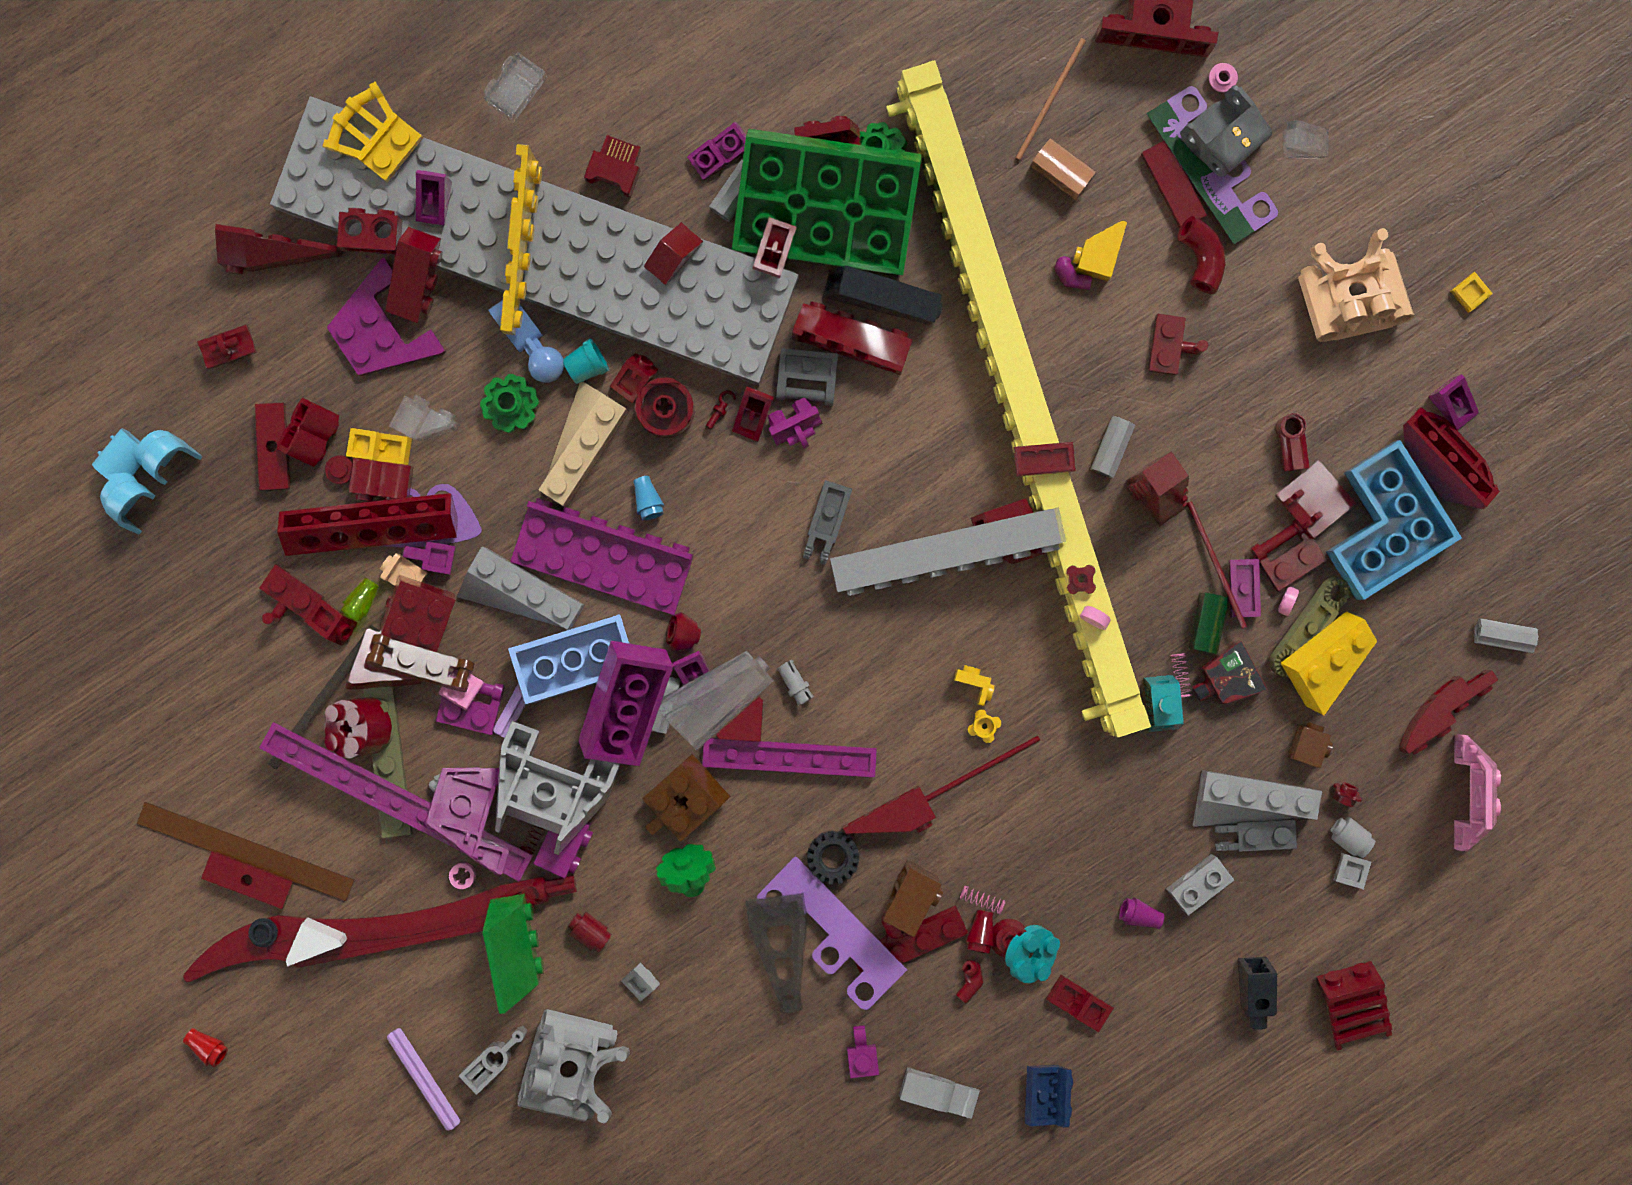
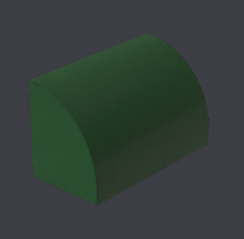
(1208, 623)

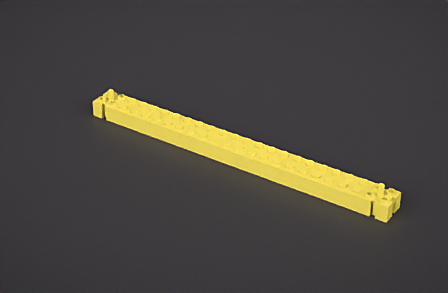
(1017, 386)

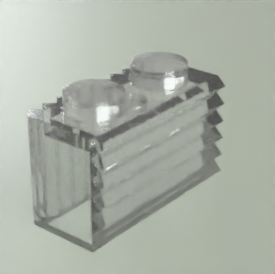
(514, 86)

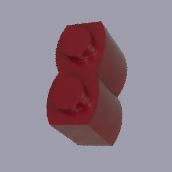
(308, 432)
(380, 479)

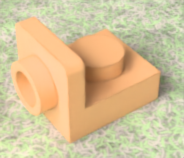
(399, 565)

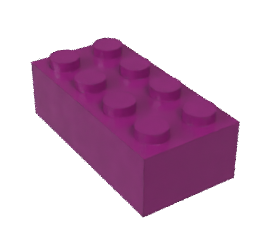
(625, 703)

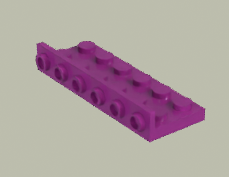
(602, 556)

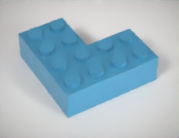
(1406, 524)

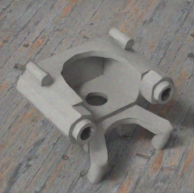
(564, 1039)

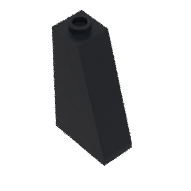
(882, 295)

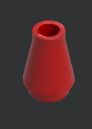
(207, 1048)

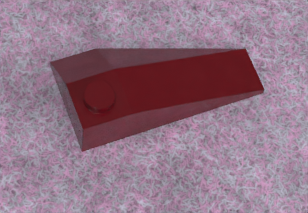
(246, 250)

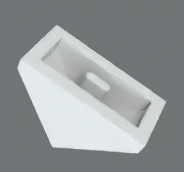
(313, 940)

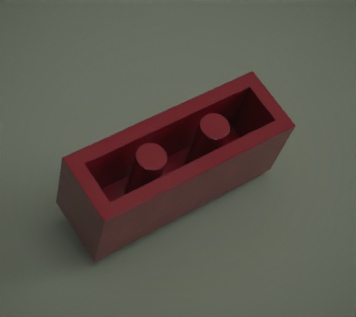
(414, 275)

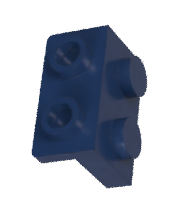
(1048, 1095)

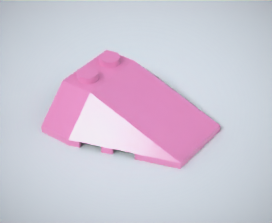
(1483, 793)

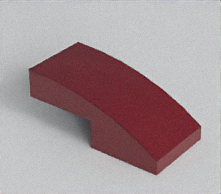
(1079, 1003)

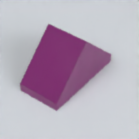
(432, 197)
(1455, 401)
(691, 667)

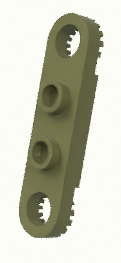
(1312, 620)

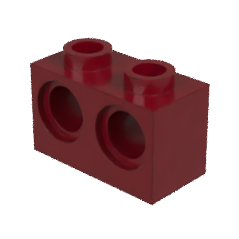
(368, 239)

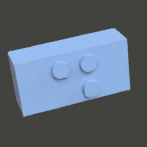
(564, 659)

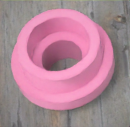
(1219, 85)

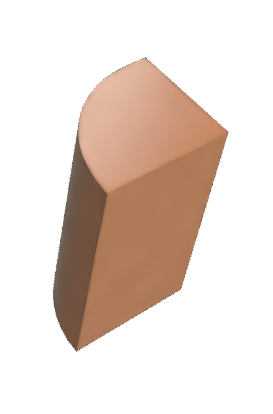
(1062, 168)

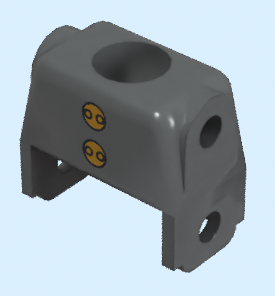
(1227, 132)

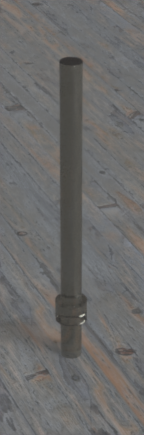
(324, 696)

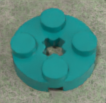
(1036, 941)

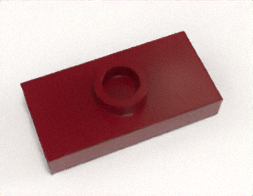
(1044, 459)

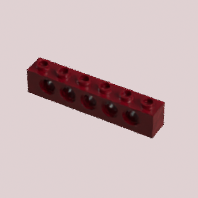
(367, 524)

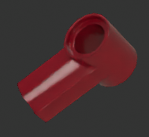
(1293, 447)

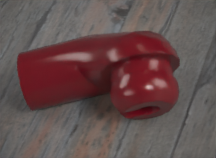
(973, 980)

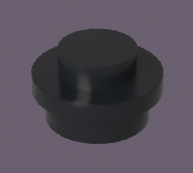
(263, 932)

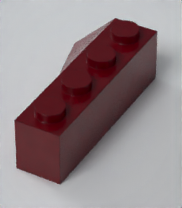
(852, 338)

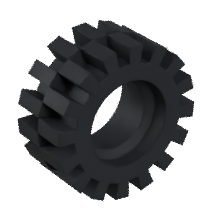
(827, 874)

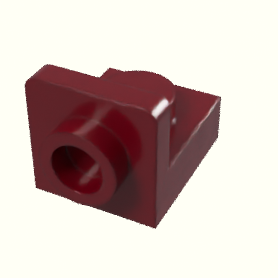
(633, 376)
(330, 622)

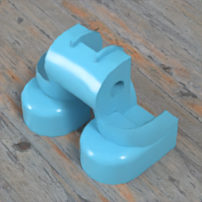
(123, 458)

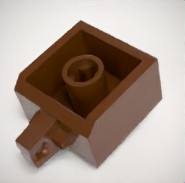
(676, 811)

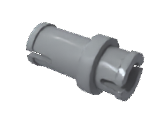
(795, 683)

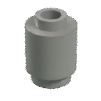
(1352, 837)

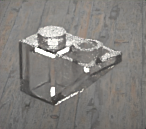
(421, 422)

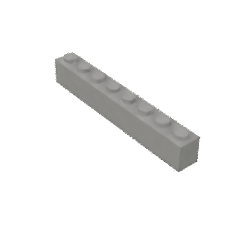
(948, 550)

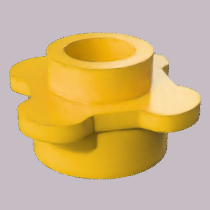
(992, 724)

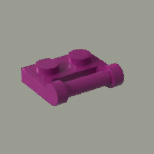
(479, 715)

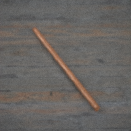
(1050, 99)

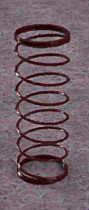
(525, 848)

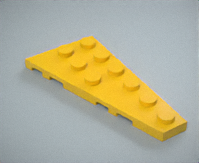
(520, 233)

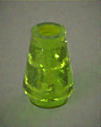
(360, 600)

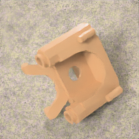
(1338, 313)

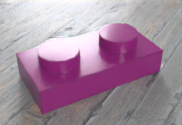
(1245, 586)

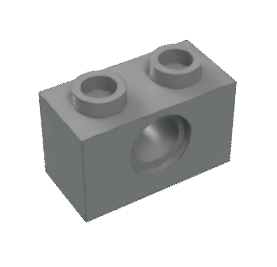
(1200, 884)

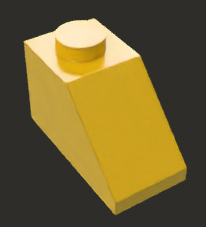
(1100, 252)

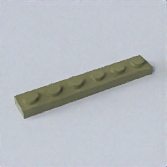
(389, 761)

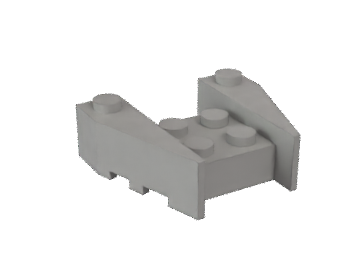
(546, 792)

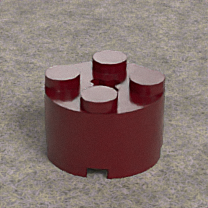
(653, 396)
(356, 727)

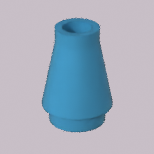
(647, 499)

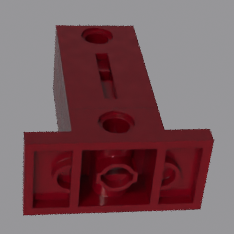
(1143, 32)

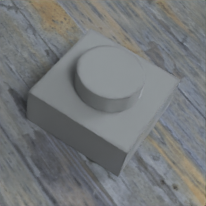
(1352, 871)
(640, 982)

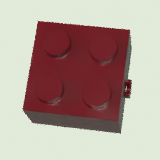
(417, 613)

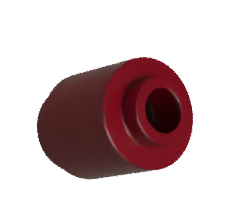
(589, 931)

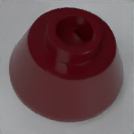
(682, 632)
(1001, 930)

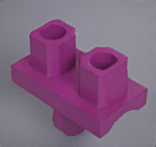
(795, 428)

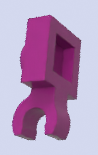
(435, 556)
(862, 1057)

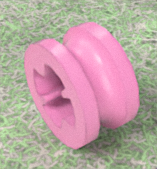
(456, 869)

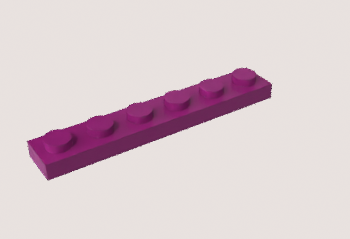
(790, 757)

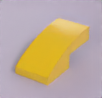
(378, 446)

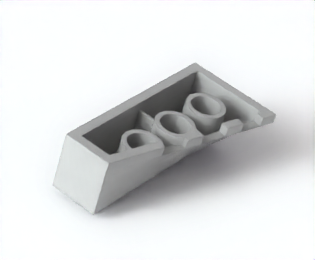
(510, 588)
(1242, 799)

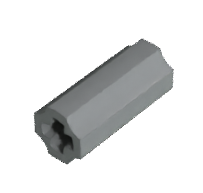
(726, 200)
(1112, 447)
(1505, 635)

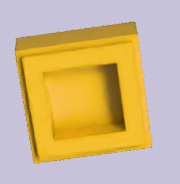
(1471, 292)

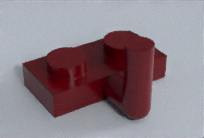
(1169, 344)
(289, 593)

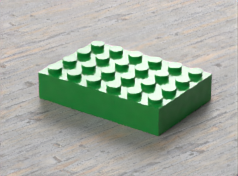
(843, 198)

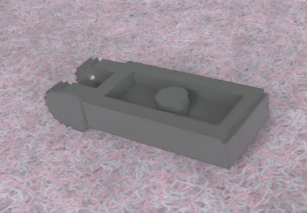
(827, 518)
(1259, 835)

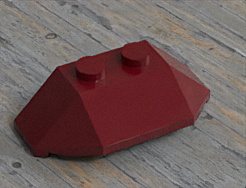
(1448, 460)

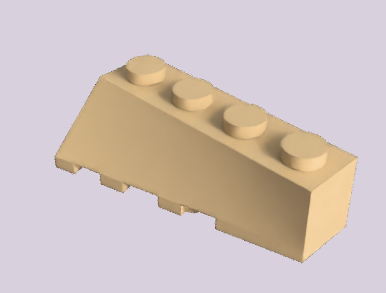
(584, 437)

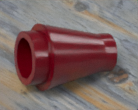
(981, 933)

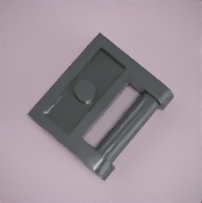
(807, 367)

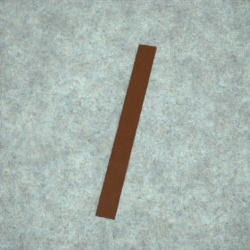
(245, 851)

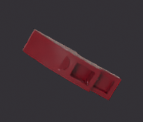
(1435, 714)

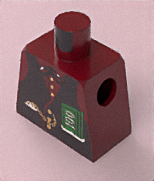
(1229, 676)

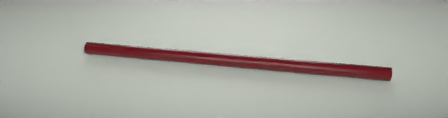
(1216, 564)
(982, 768)

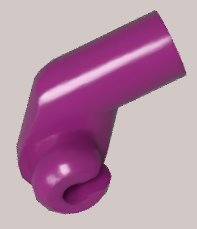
(1068, 275)

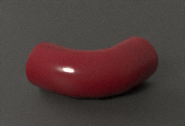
(1208, 251)

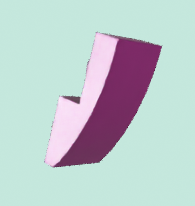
(719, 151)

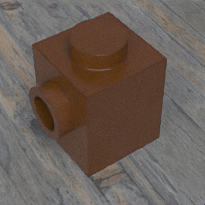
(1310, 745)

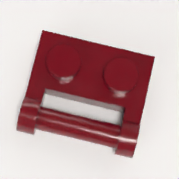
(1293, 562)

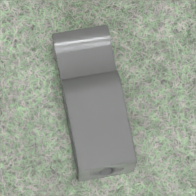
(484, 1060)
(938, 1093)

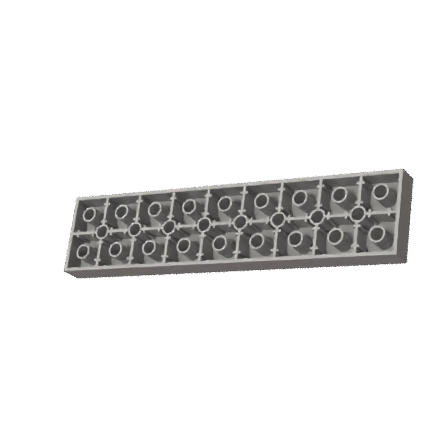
(582, 251)

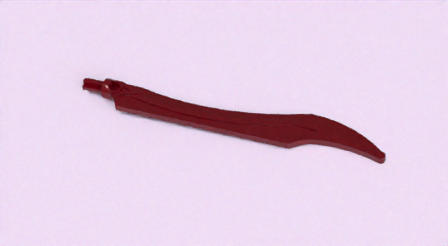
(377, 933)

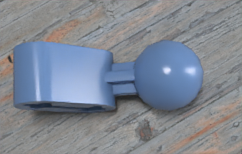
(544, 362)

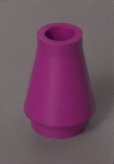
(1138, 913)

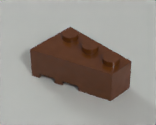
(912, 897)

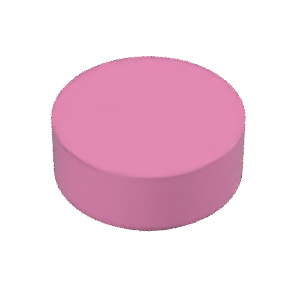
(1288, 601)
(1095, 617)

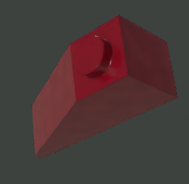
(900, 814)

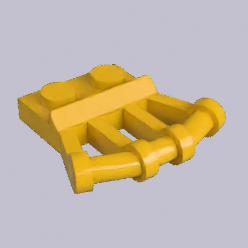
(389, 144)

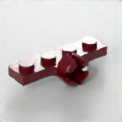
(931, 934)

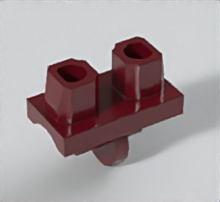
(227, 347)

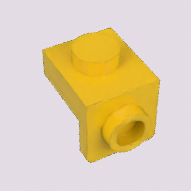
(971, 676)

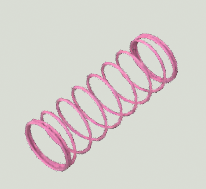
(1183, 654)
(965, 891)

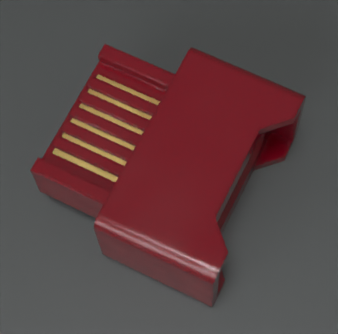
(615, 165)

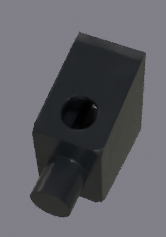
(1257, 990)

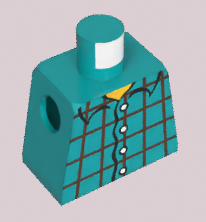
(1163, 703)

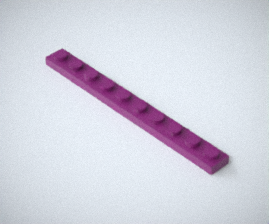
(371, 789)

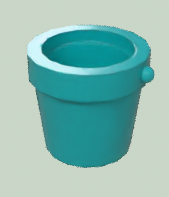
(585, 362)

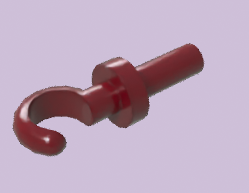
(719, 410)

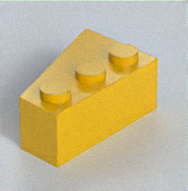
(1329, 661)

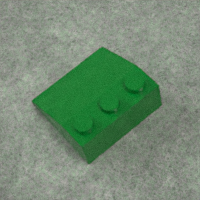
(512, 949)

